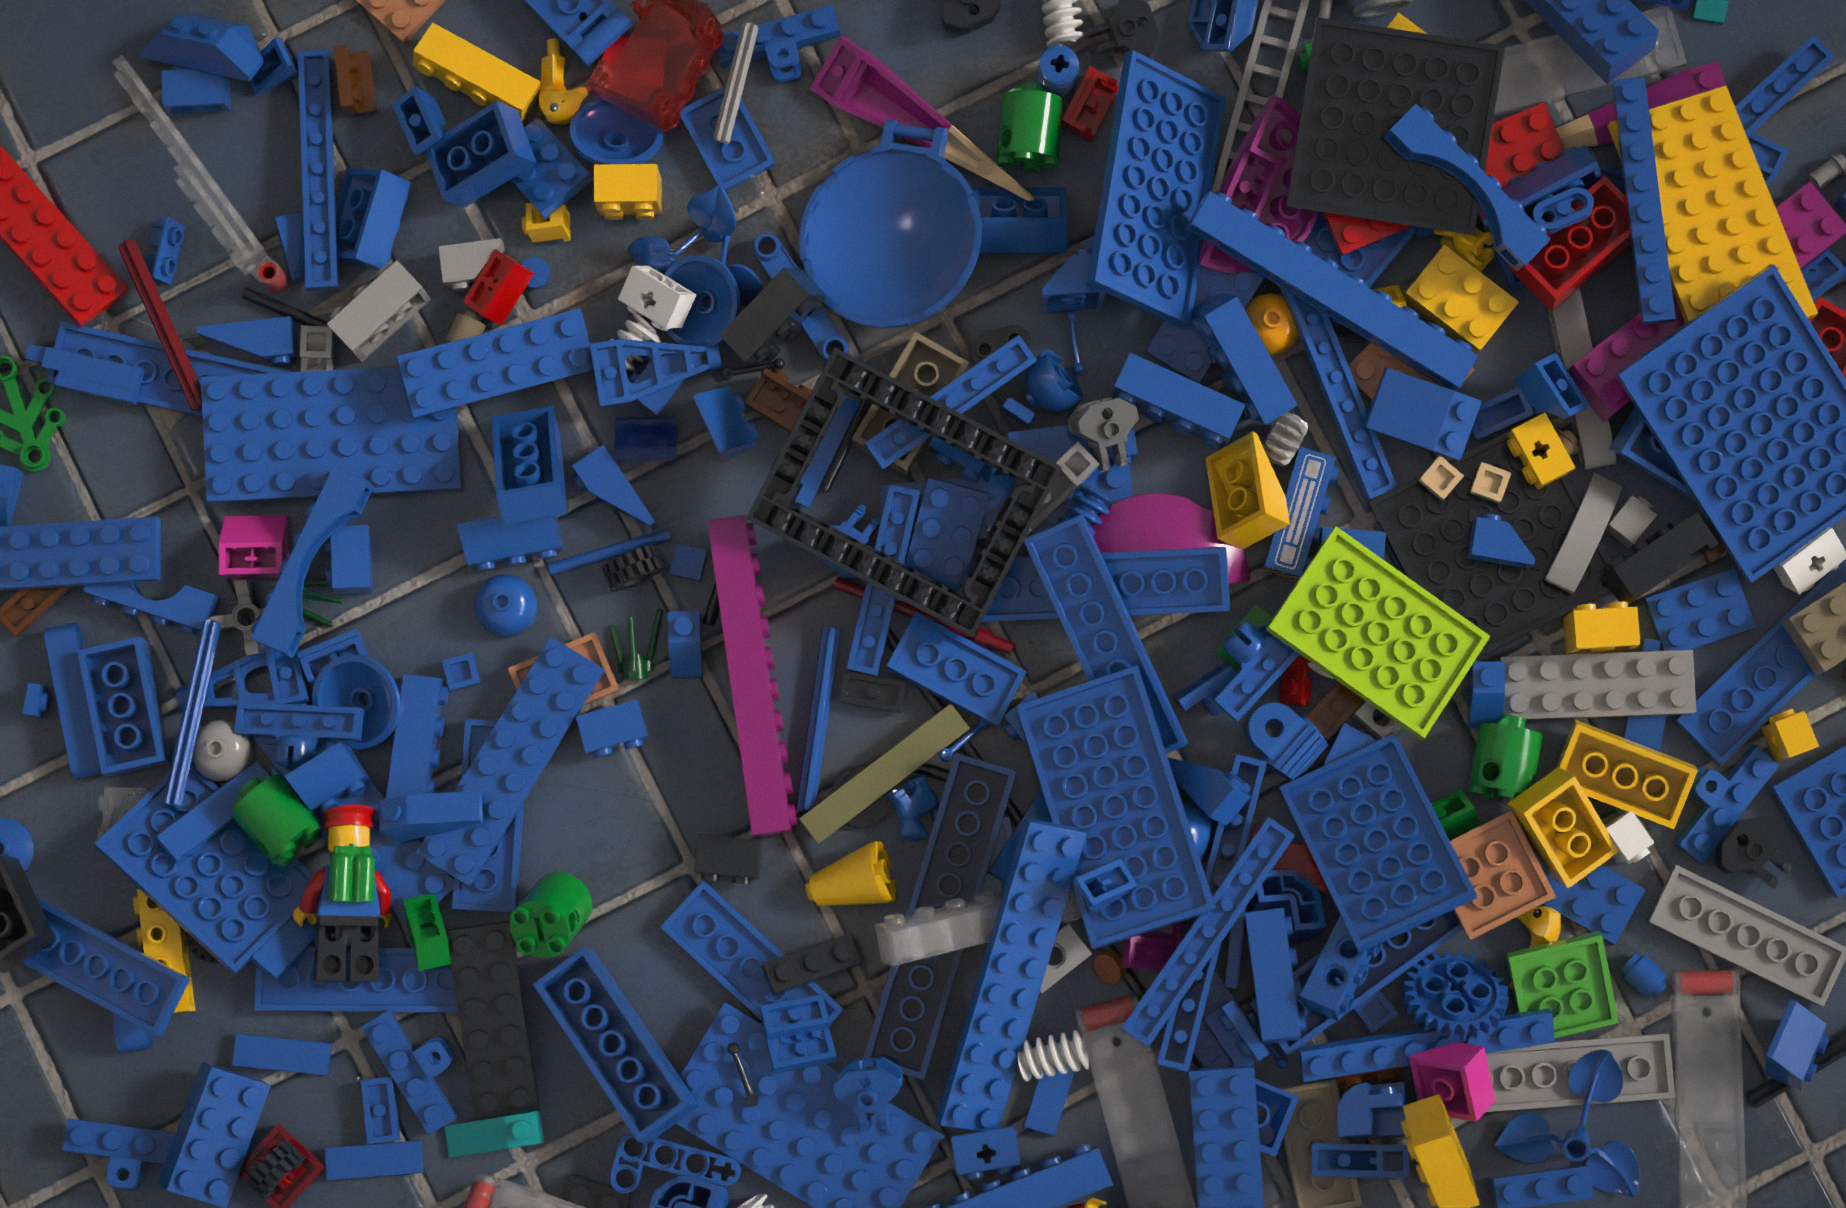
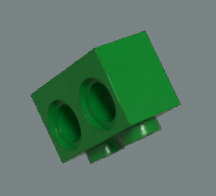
(426, 932)

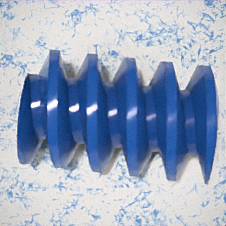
(1055, 60)
(1089, 505)

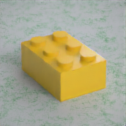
(1459, 299)
(1563, 827)
(1439, 1154)

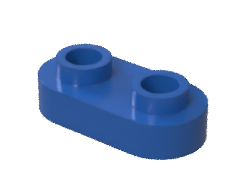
(1561, 211)

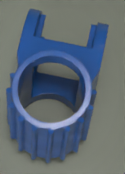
(1294, 748)

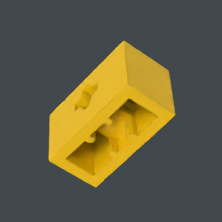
(1540, 434)
(1789, 735)

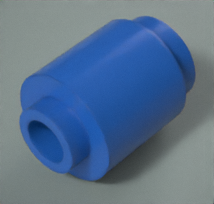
(1644, 975)

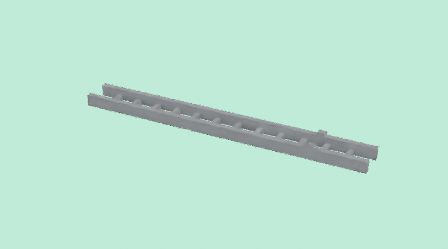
(1251, 68)

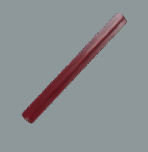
(162, 323)

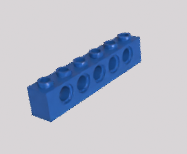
(1331, 964)

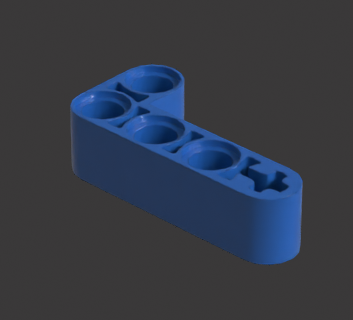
(678, 1165)

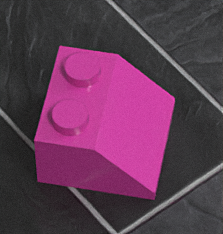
(1459, 1076)

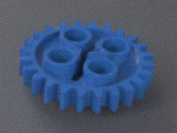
(1455, 995)

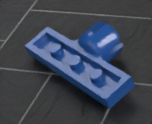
(1260, 665)
(298, 727)

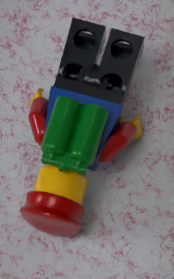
(346, 900)

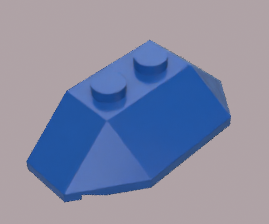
(1221, 23)
(206, 46)

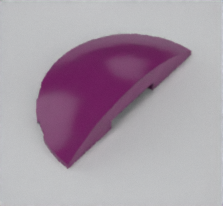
(1261, 180)
(1164, 522)

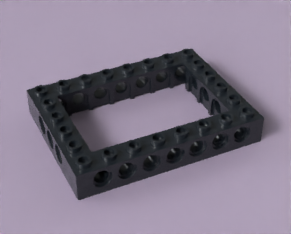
(1032, 484)

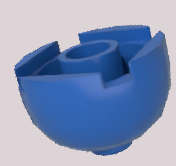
(1051, 385)
(506, 605)

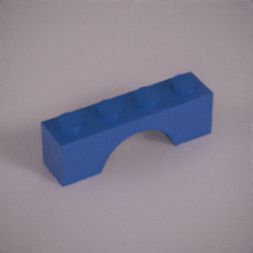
(185, 608)

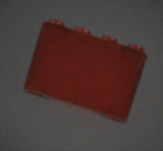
(660, 61)

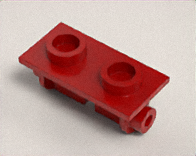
(1294, 685)

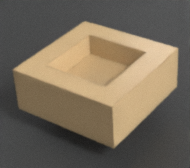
(1441, 478)
(1490, 482)

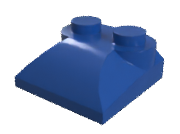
(1274, 1114)

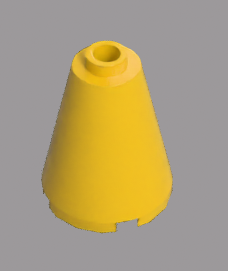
(855, 879)

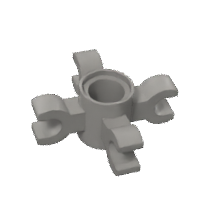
(245, 603)

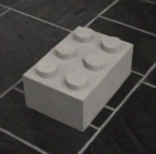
(378, 310)

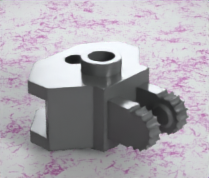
(1102, 425)

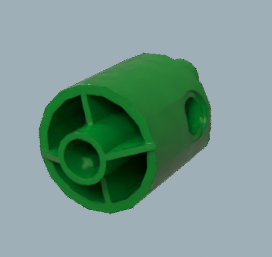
(1030, 128)
(1505, 758)
(275, 818)
(550, 915)

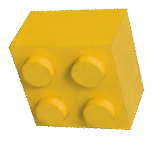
(628, 190)
(1601, 630)

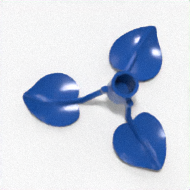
(717, 220)
(1613, 1167)

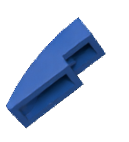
(1503, 413)

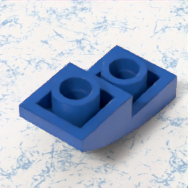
(291, 239)

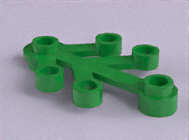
(24, 420)

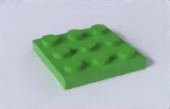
(1569, 980)

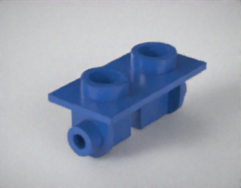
(168, 237)

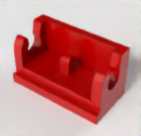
(1090, 104)
(498, 287)

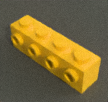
(474, 71)
(164, 942)

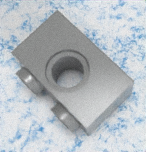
(1072, 951)

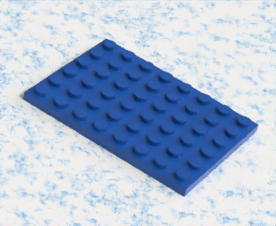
(1750, 420)

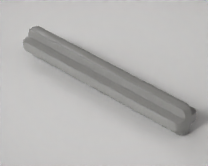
(735, 83)

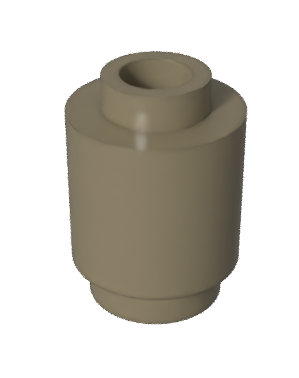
(465, 326)

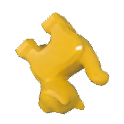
(1470, 246)

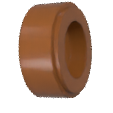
(1109, 967)

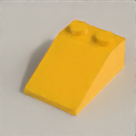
(1245, 493)

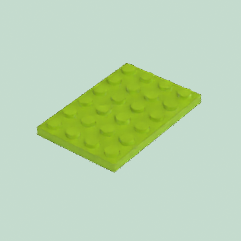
(1378, 633)

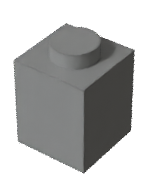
(1631, 520)

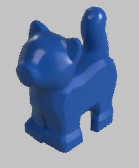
(912, 806)

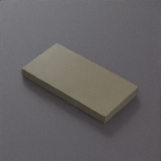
(1316, 1122)

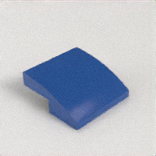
(797, 1033)

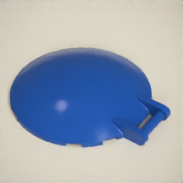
(892, 231)

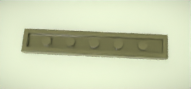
(884, 773)

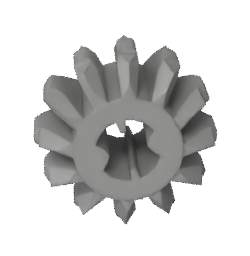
(1284, 438)

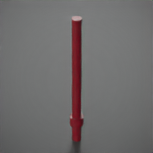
(982, 636)

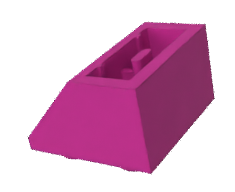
(253, 546)

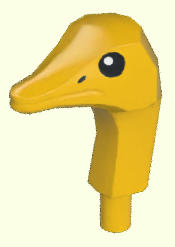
(554, 100)
(1543, 925)

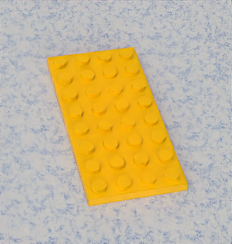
(1715, 204)

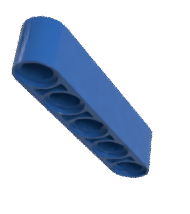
(71, 699)

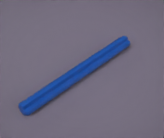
(192, 713)
(818, 718)

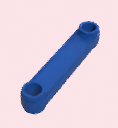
(820, 327)

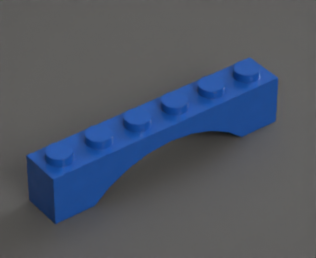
(1513, 232)
(339, 502)

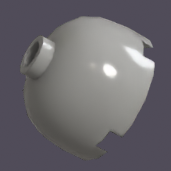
(220, 752)

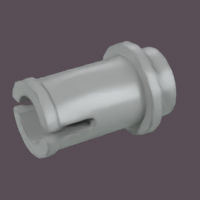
(1829, 171)

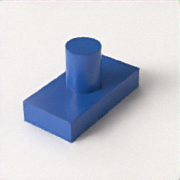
(1206, 689)

